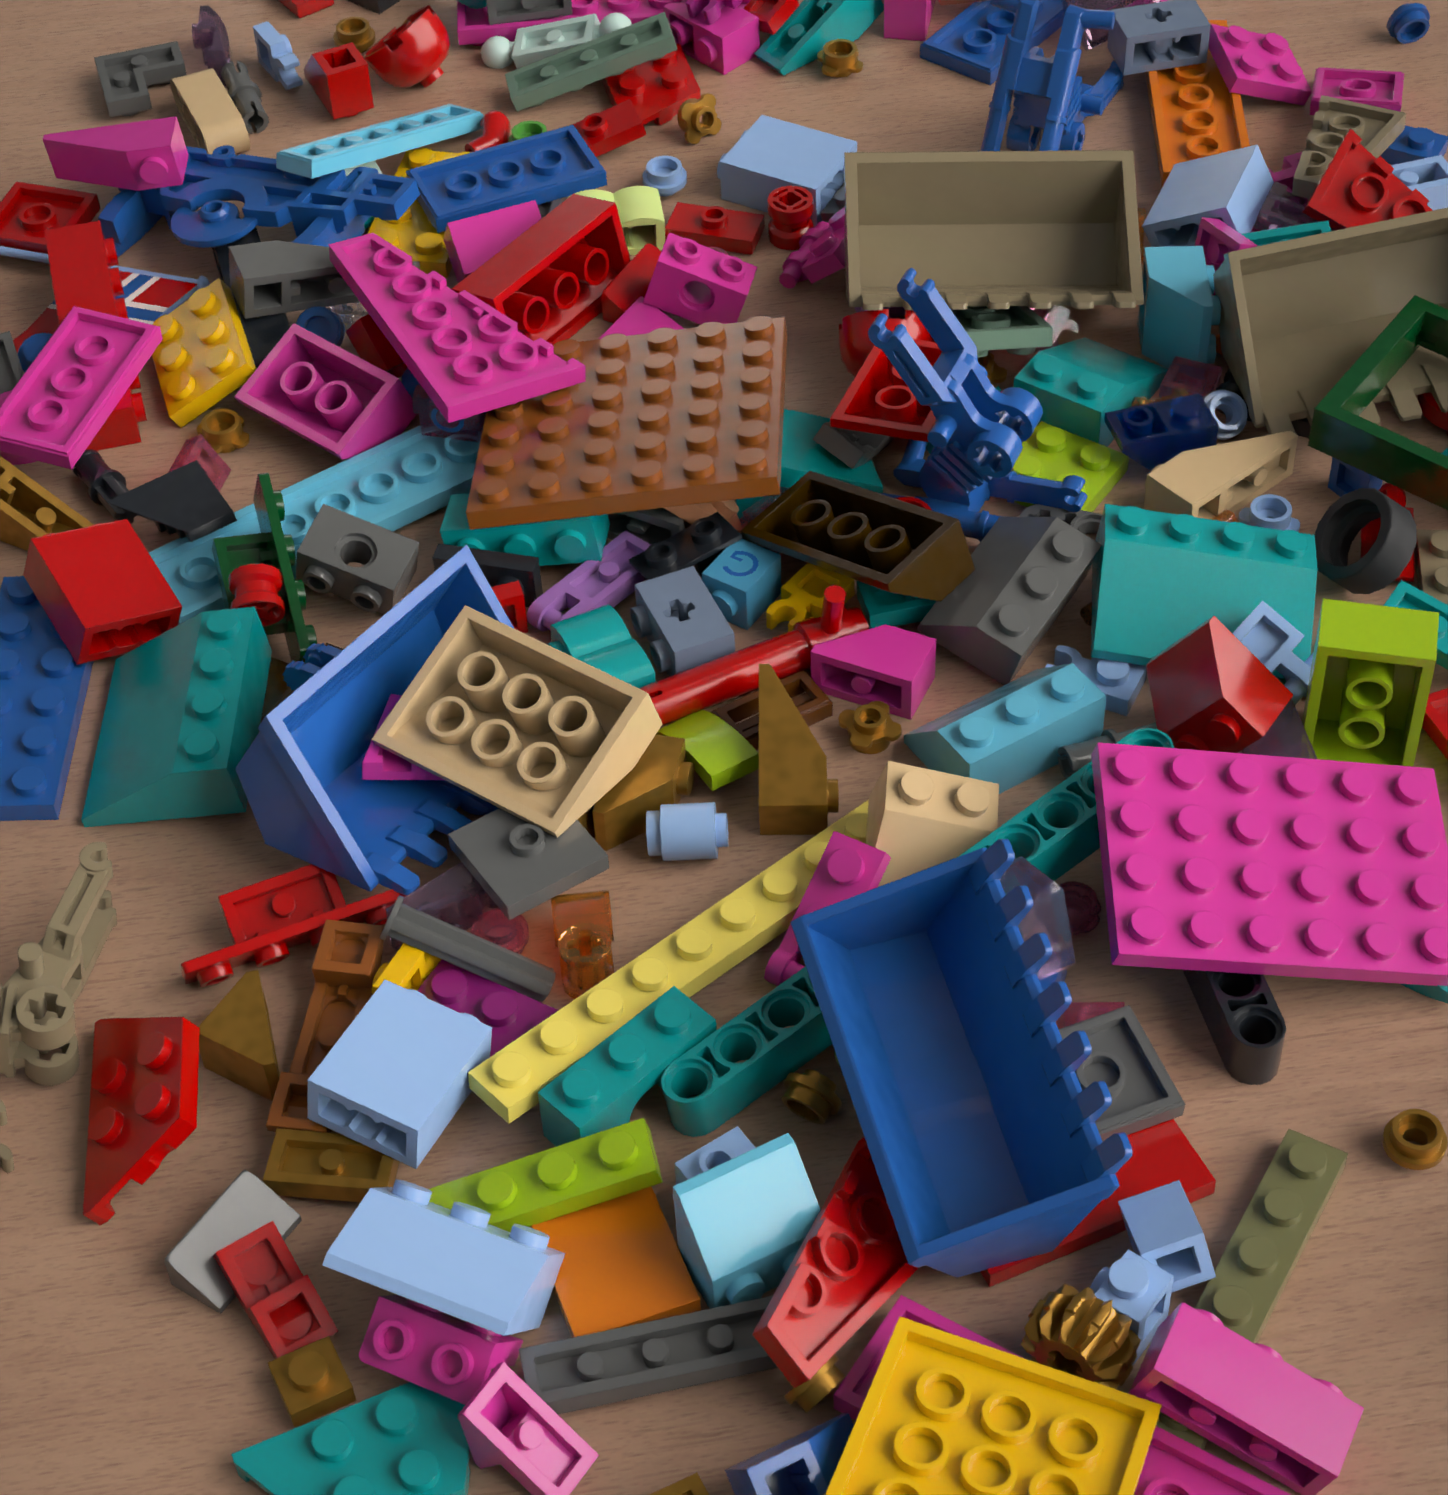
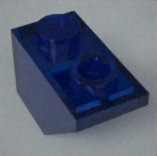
(1163, 429)

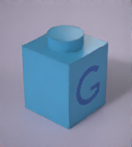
(744, 582)

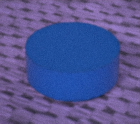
(323, 323)

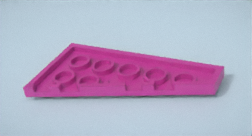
(449, 340)

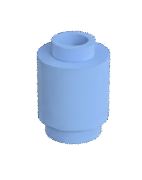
(686, 831)

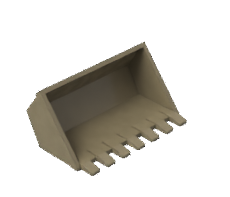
(1315, 304)

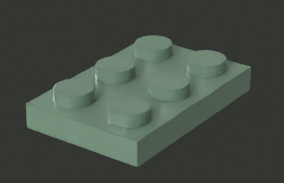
(1010, 329)

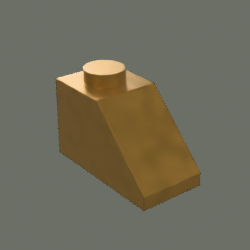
(655, 780)

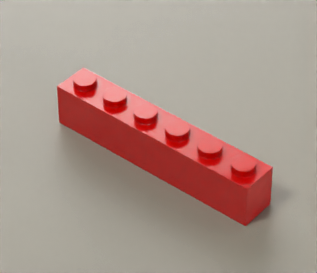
(84, 279)

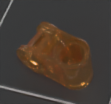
(583, 939)

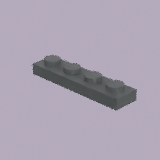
(647, 1357)

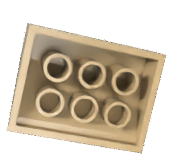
(519, 723)

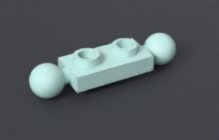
(547, 39)

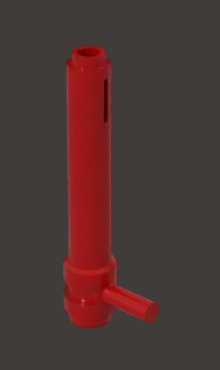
(739, 671)

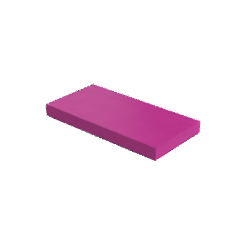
(74, 386)

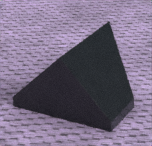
(179, 503)

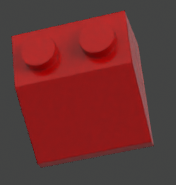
(1213, 691)

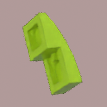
(714, 748)

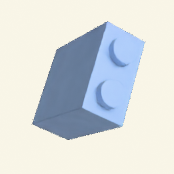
(783, 155)
(1214, 186)
(398, 1073)

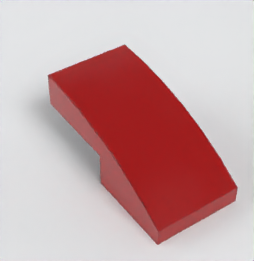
(274, 1291)

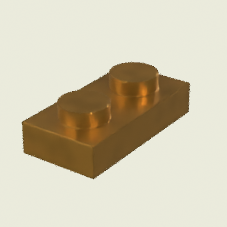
(325, 1166)

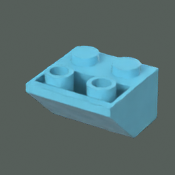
(1178, 305)

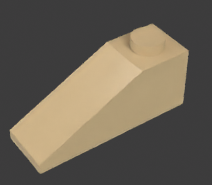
(1220, 476)

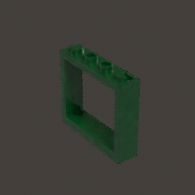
(1368, 446)

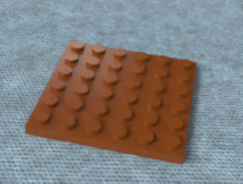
(650, 428)

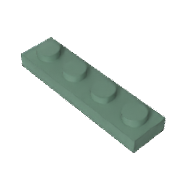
(590, 62)

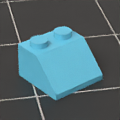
(744, 1222)

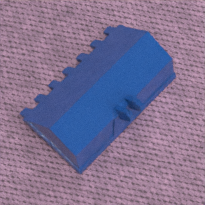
(961, 1064)

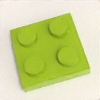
(1059, 453)

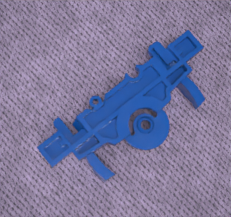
(320, 208)

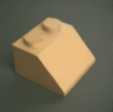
(927, 817)

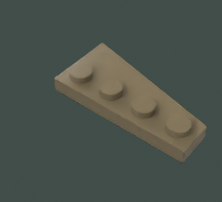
(1334, 118)

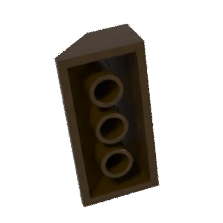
(865, 537)

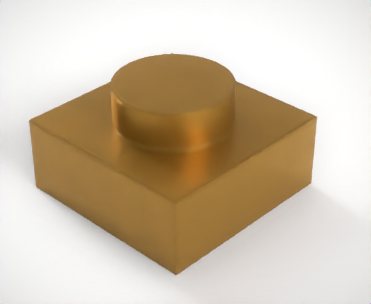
(311, 1381)

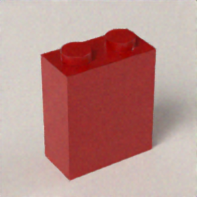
(100, 589)

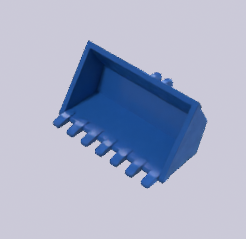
(311, 747)

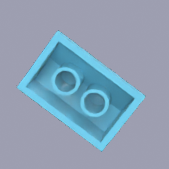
(1013, 728)

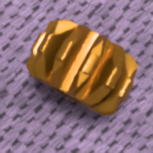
(1081, 1336)

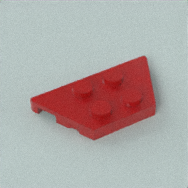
(655, 87)
(138, 1102)

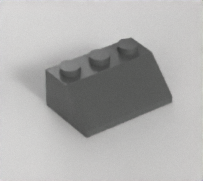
(1014, 595)

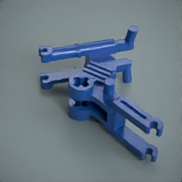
(1044, 87)
(975, 427)

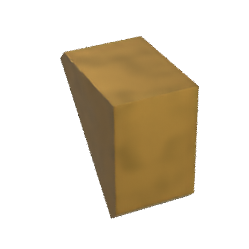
(239, 1038)

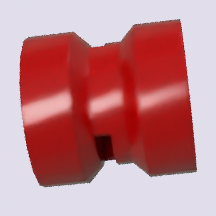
(789, 210)

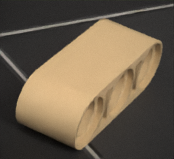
(209, 111)

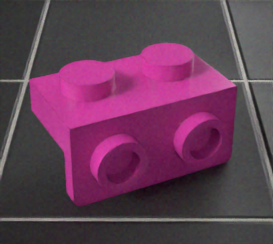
(433, 1347)

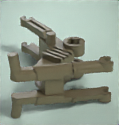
(42, 992)

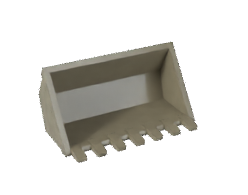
(993, 228)

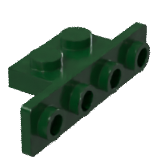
(272, 549)

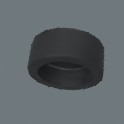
(1386, 556)

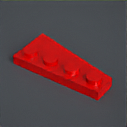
(837, 1276)

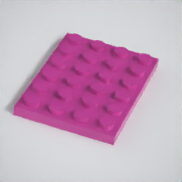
(1272, 865)

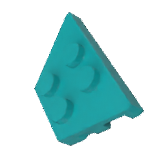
(381, 1446)

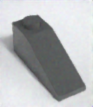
(284, 278)

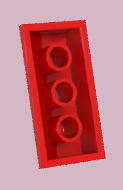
(555, 269)

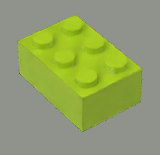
(1370, 682)

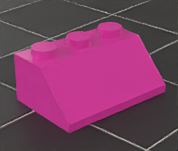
(327, 395)

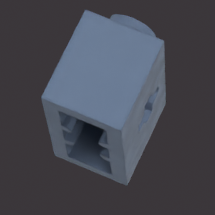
(1159, 36)
(680, 621)

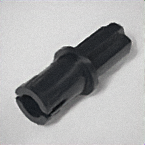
(102, 483)

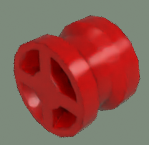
(258, 587)

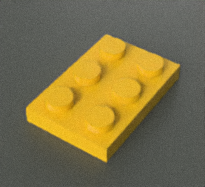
(201, 353)

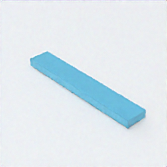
(378, 141)

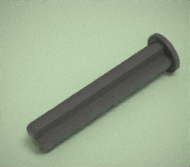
(468, 951)

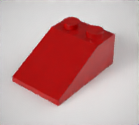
(882, 401)

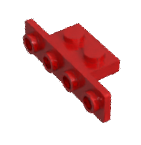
(278, 916)

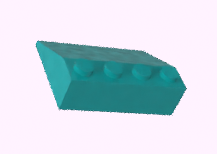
(1175, 571)
(181, 722)

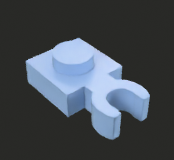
(276, 55)
(1116, 679)

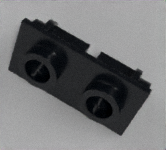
(692, 546)

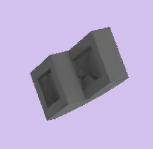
(851, 446)

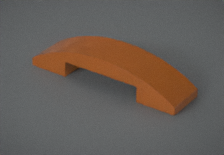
(343, 985)

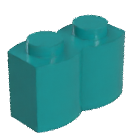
(605, 643)

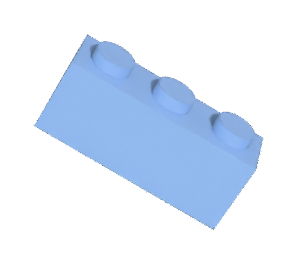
(448, 1258)

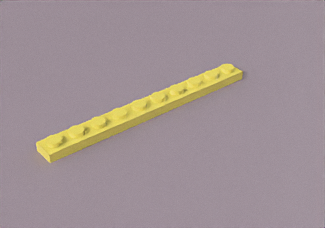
(684, 959)

